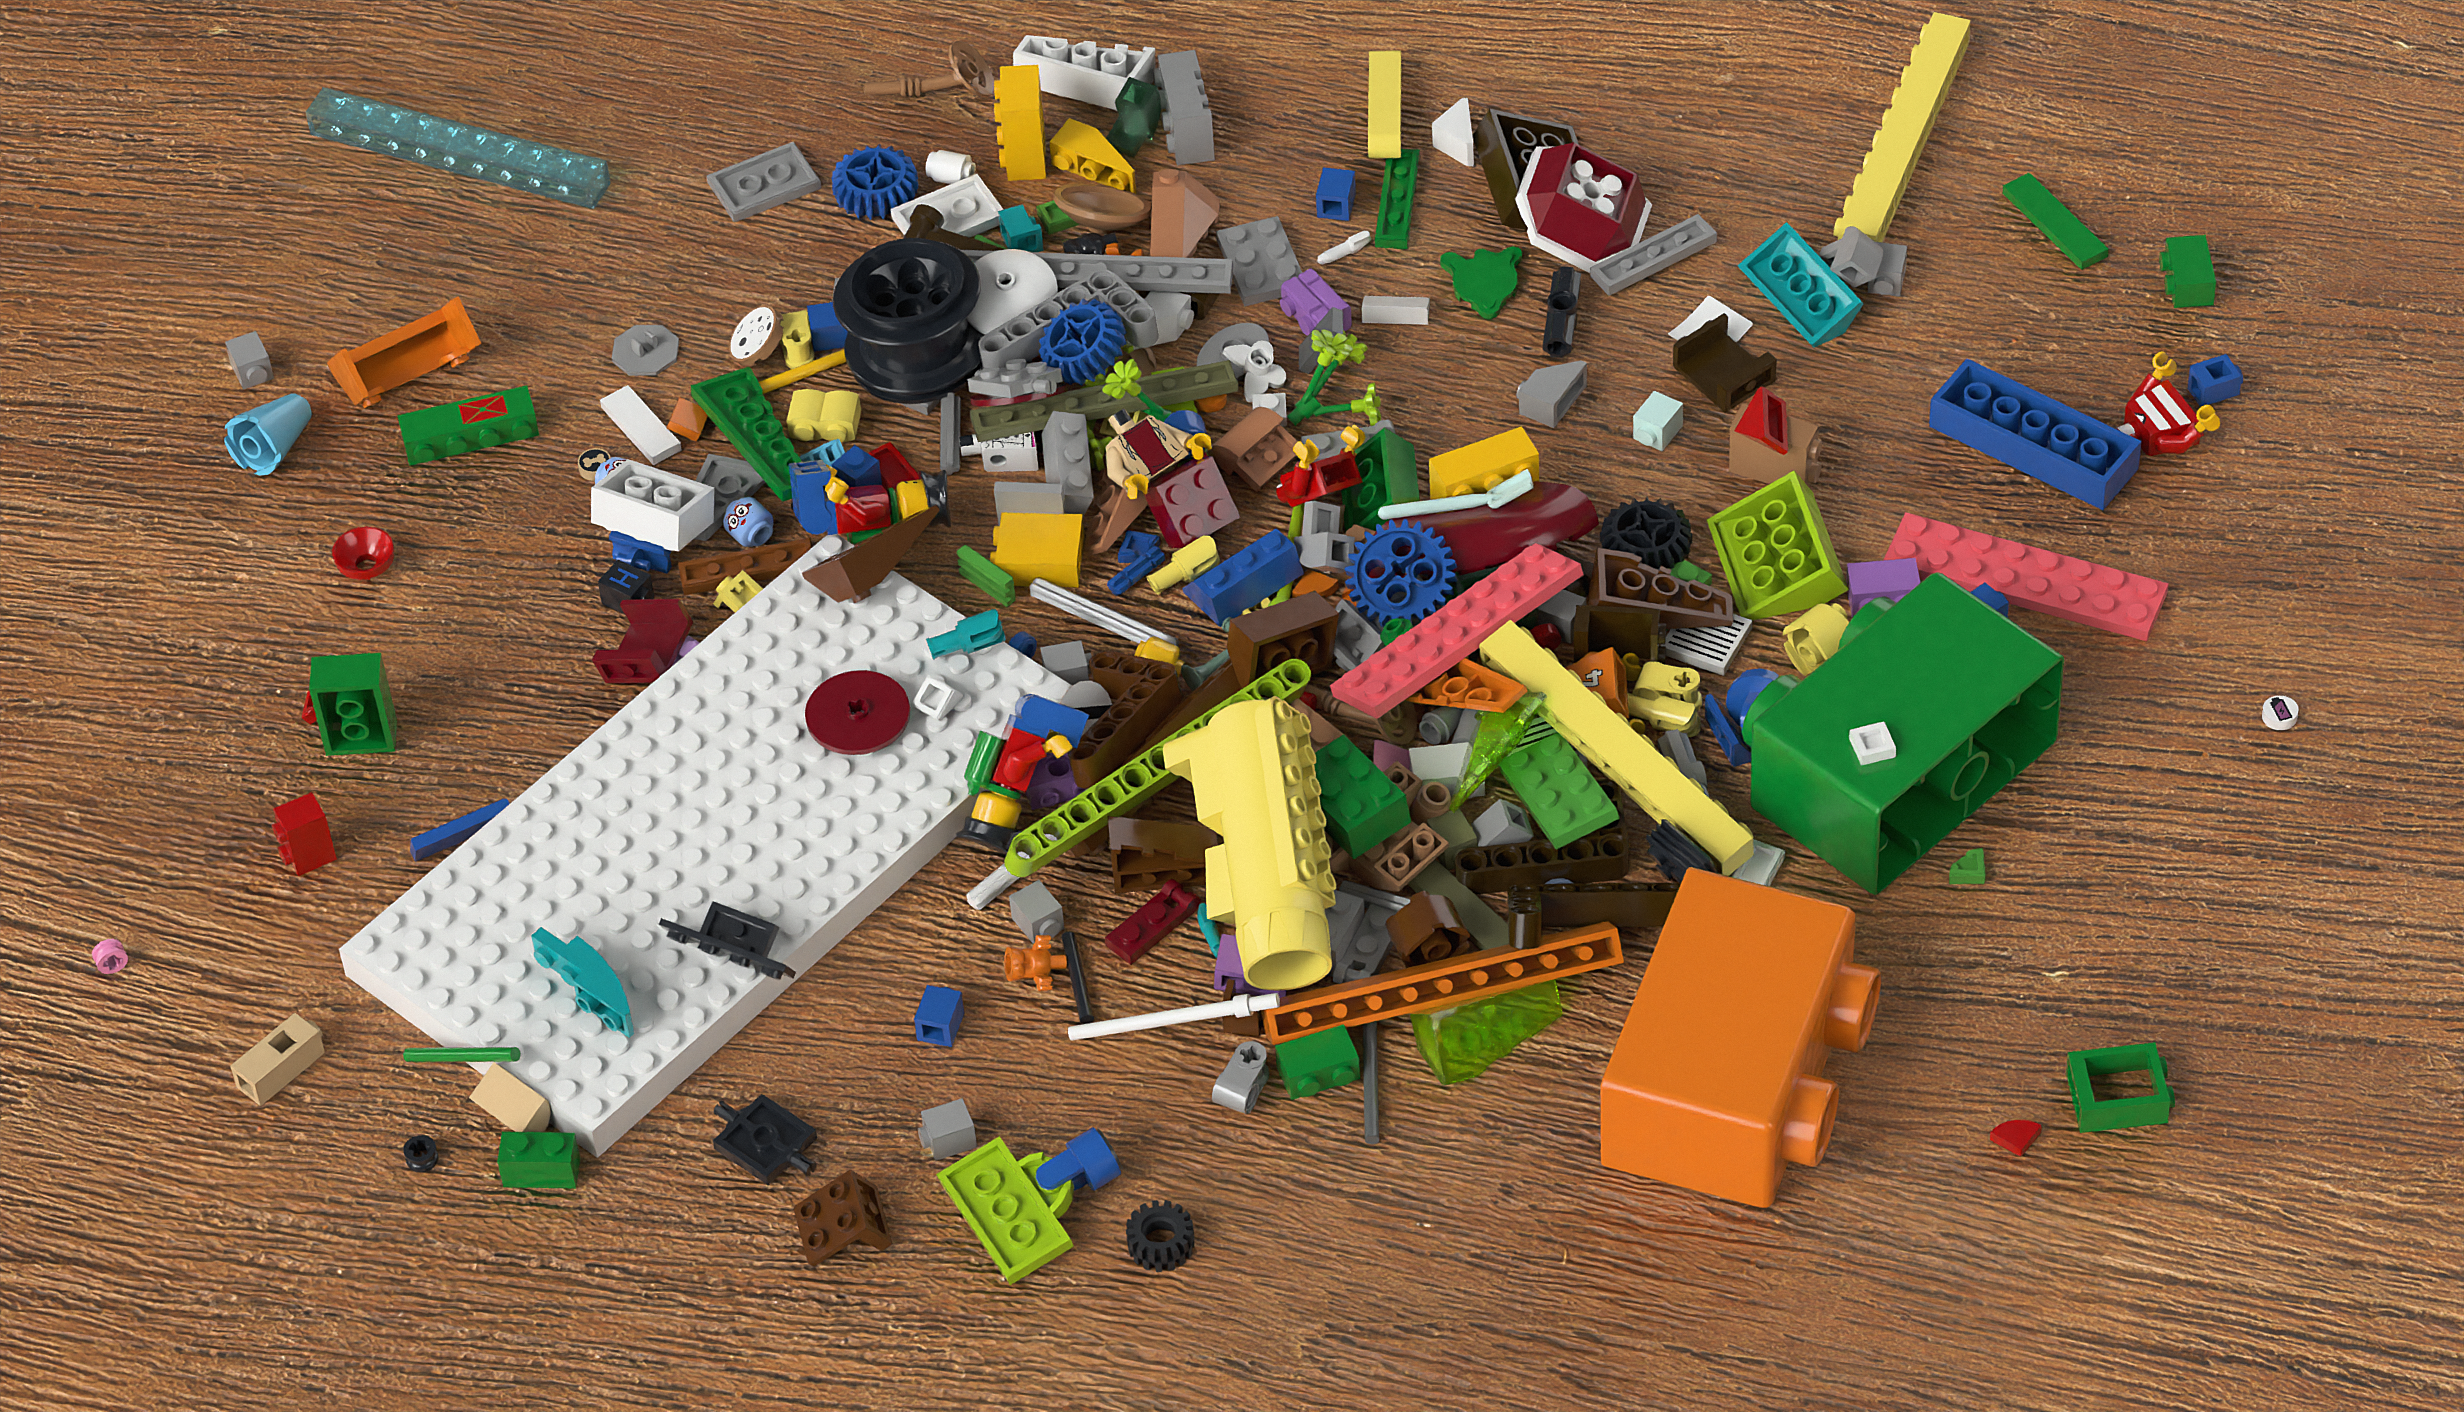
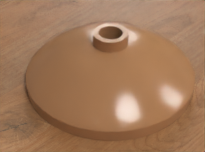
(1101, 206)

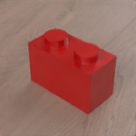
(303, 834)

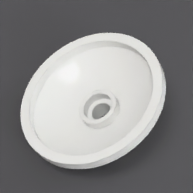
(1030, 284)

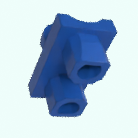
(639, 553)

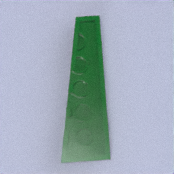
(747, 420)

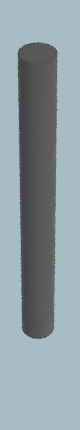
(1370, 1075)

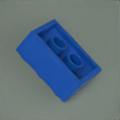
(1246, 577)

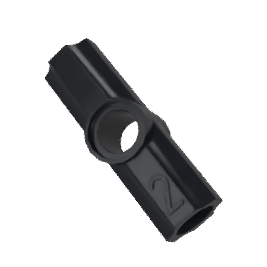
(1562, 312)

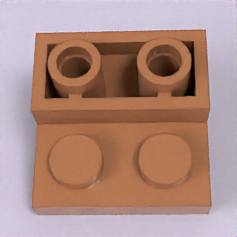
(1255, 448)

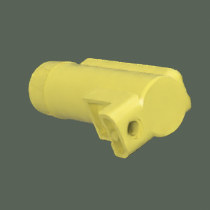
(1262, 795)

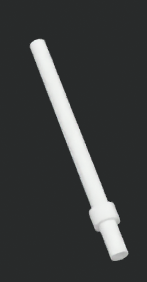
(1240, 1006)

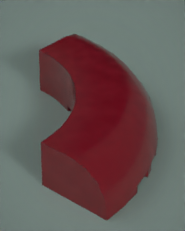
(1497, 535)

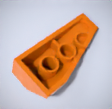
(1470, 687)

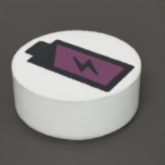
(2280, 712)

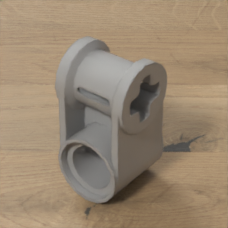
(1242, 1078)

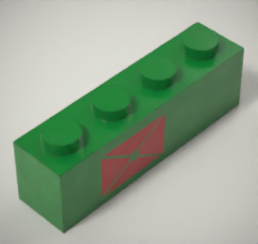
(468, 425)

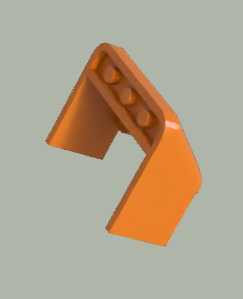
(405, 354)

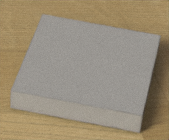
(1029, 498)

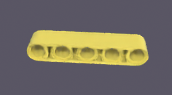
(1384, 104)

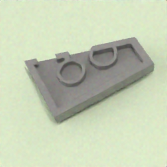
(731, 482)

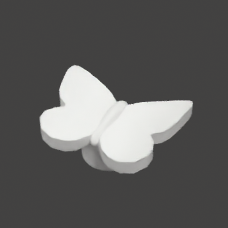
(1258, 367)

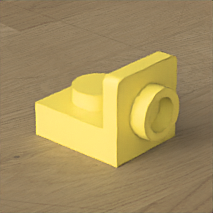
(736, 591)

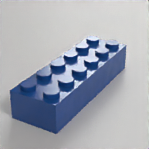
(2035, 434)

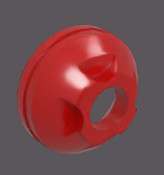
(362, 545)

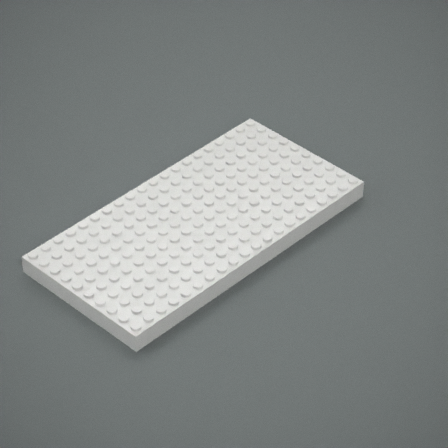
(687, 803)

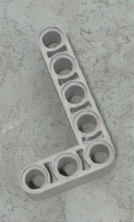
(1021, 334)

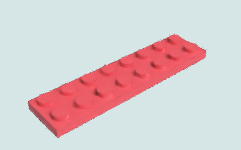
(2032, 576)
(1455, 630)

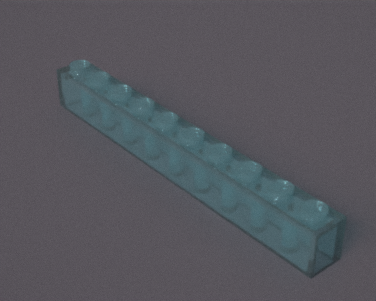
(458, 147)

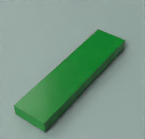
(1397, 200)
(2055, 221)

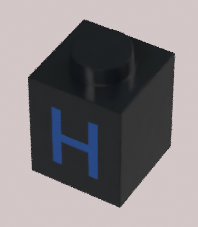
(624, 583)

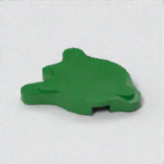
(1484, 279)

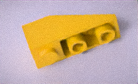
(1090, 155)

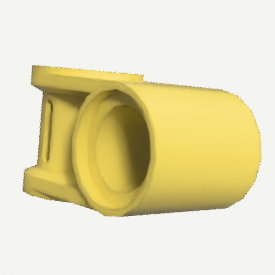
(796, 339)
(1669, 681)

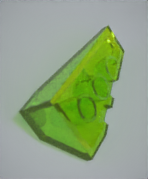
(1492, 742)
(1475, 1032)

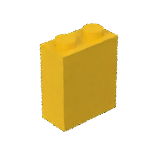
(1040, 547)

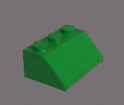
(1387, 478)

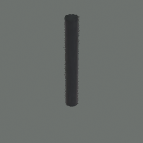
(1077, 977)

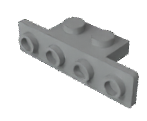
(1355, 637)

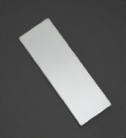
(640, 425)

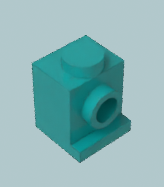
(1020, 230)

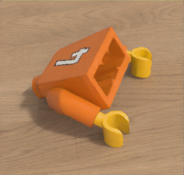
(1609, 676)

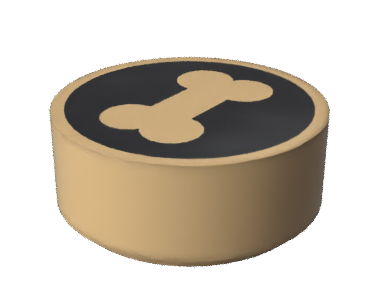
(590, 461)

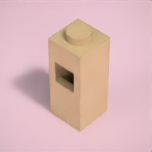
(278, 1058)

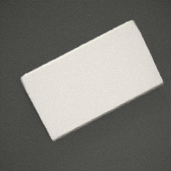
(1395, 310)

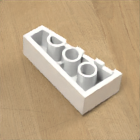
(1083, 69)

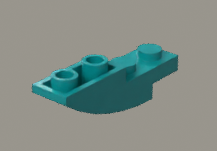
(593, 979)

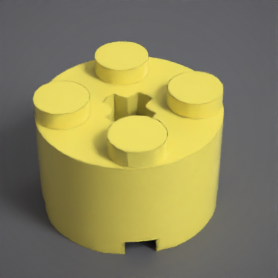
(1815, 636)

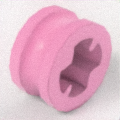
(109, 956)

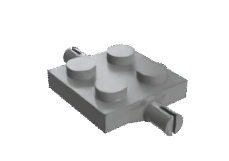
(1016, 379)

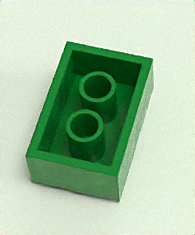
(358, 696)
(1357, 798)

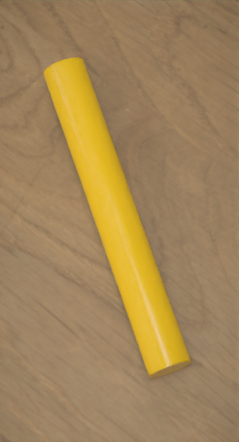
(803, 371)

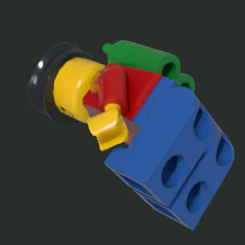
(861, 509)
(1011, 764)

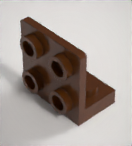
(840, 1215)

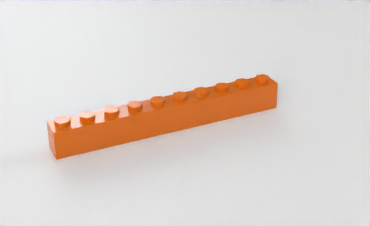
(1442, 982)

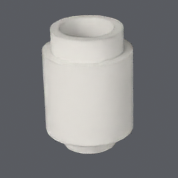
(949, 166)

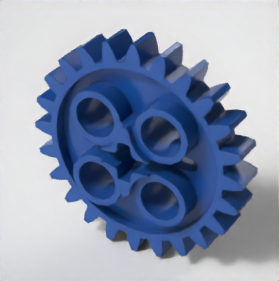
(1380, 552)

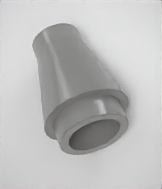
(1440, 724)

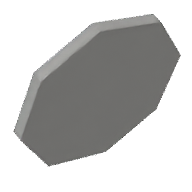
(645, 350)

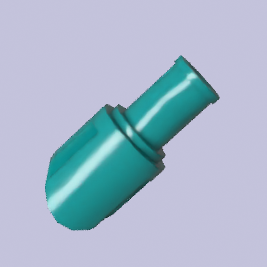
(970, 635)

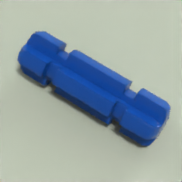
(1136, 570)

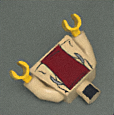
(1147, 451)

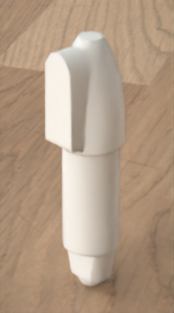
(1350, 246)

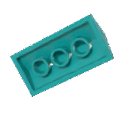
(1802, 286)

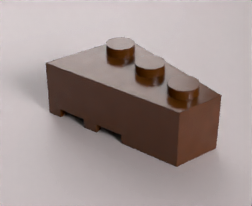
(1153, 852)

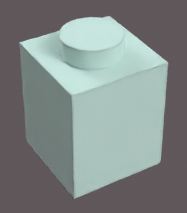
(1658, 421)

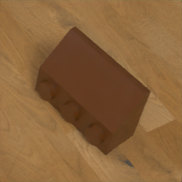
(1288, 630)

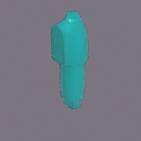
(1209, 929)

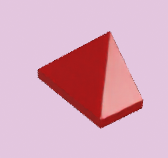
(1766, 421)

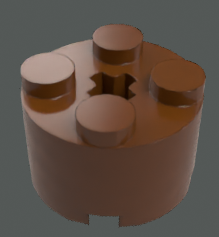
(1427, 930)

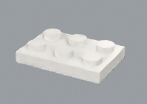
(965, 205)

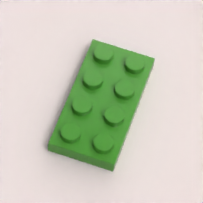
(1558, 790)

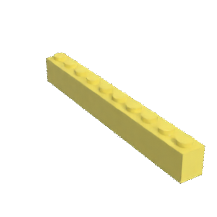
(1905, 127)
(1617, 749)

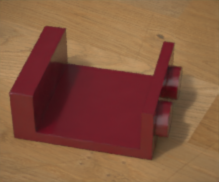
(649, 644)

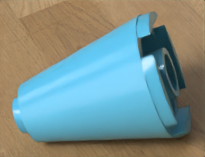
(267, 432)

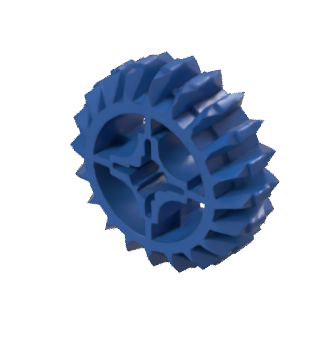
(874, 181)
(1083, 341)

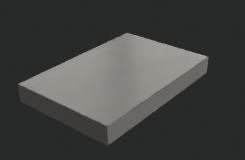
(764, 182)

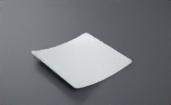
(1709, 310)

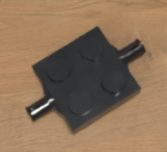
(764, 1139)

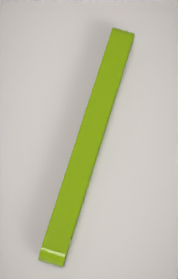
(1140, 771)

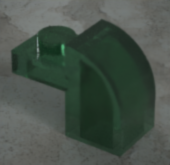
(1138, 116)

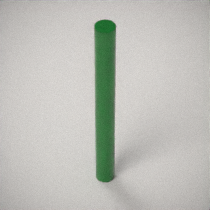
(462, 1054)

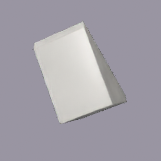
(1454, 134)

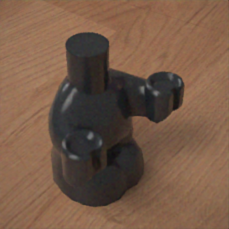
(1089, 243)

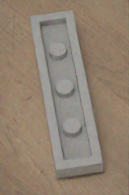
(1653, 254)

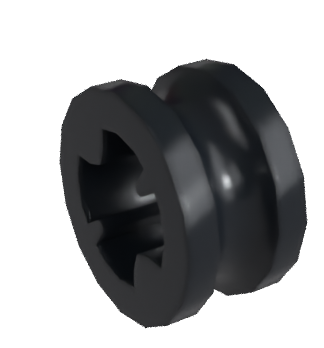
(415, 1145)

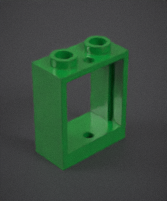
(2121, 1112)

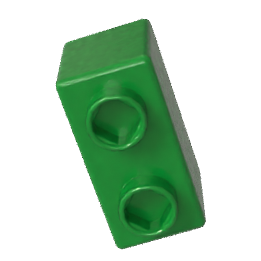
(1962, 701)

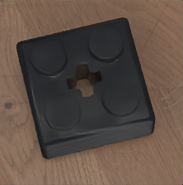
(1675, 852)

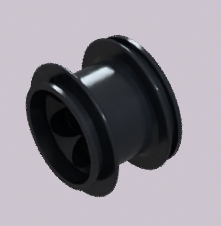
(909, 320)

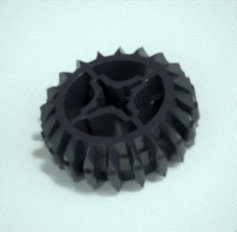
(1648, 530)

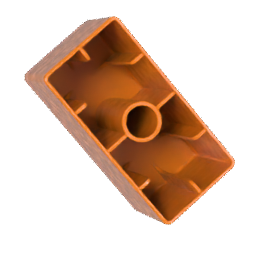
(1732, 1040)

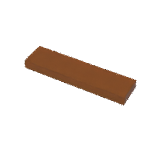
(758, 563)

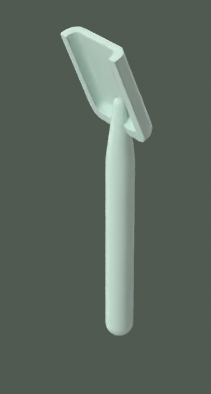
(1494, 498)

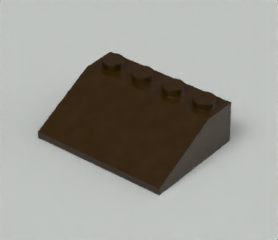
(1505, 148)

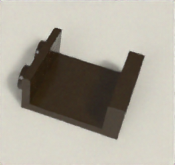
(1721, 365)
(1621, 628)

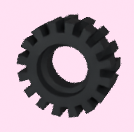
(1155, 1219)

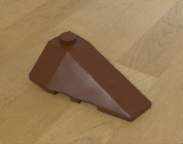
(869, 561)
(1625, 582)

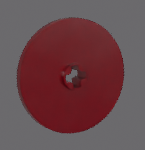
(990, 400)
(838, 730)

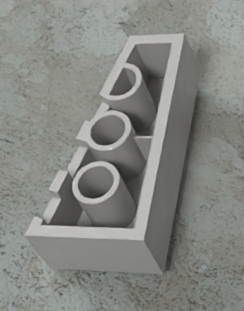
(1185, 106)

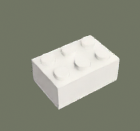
(652, 505)

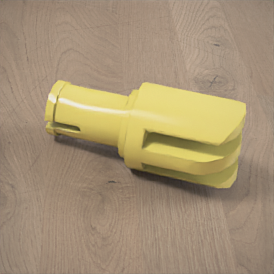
(1186, 564)
(1666, 713)

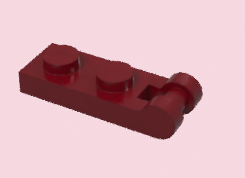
(1152, 922)

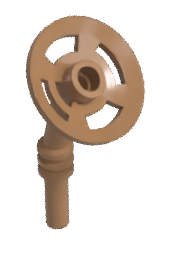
(963, 74)
(1386, 723)

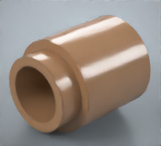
(1430, 802)

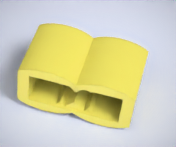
(824, 415)

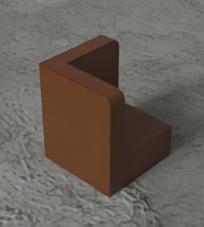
(1245, 1025)

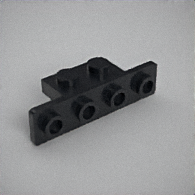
(736, 934)

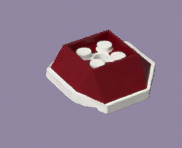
(1581, 205)

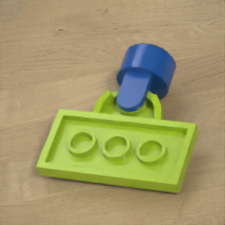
(1018, 1202)

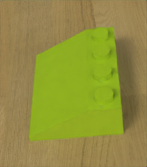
(1777, 551)

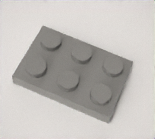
(1260, 258)

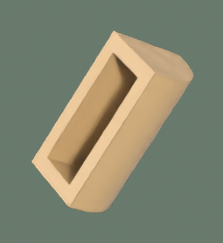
(511, 1101)

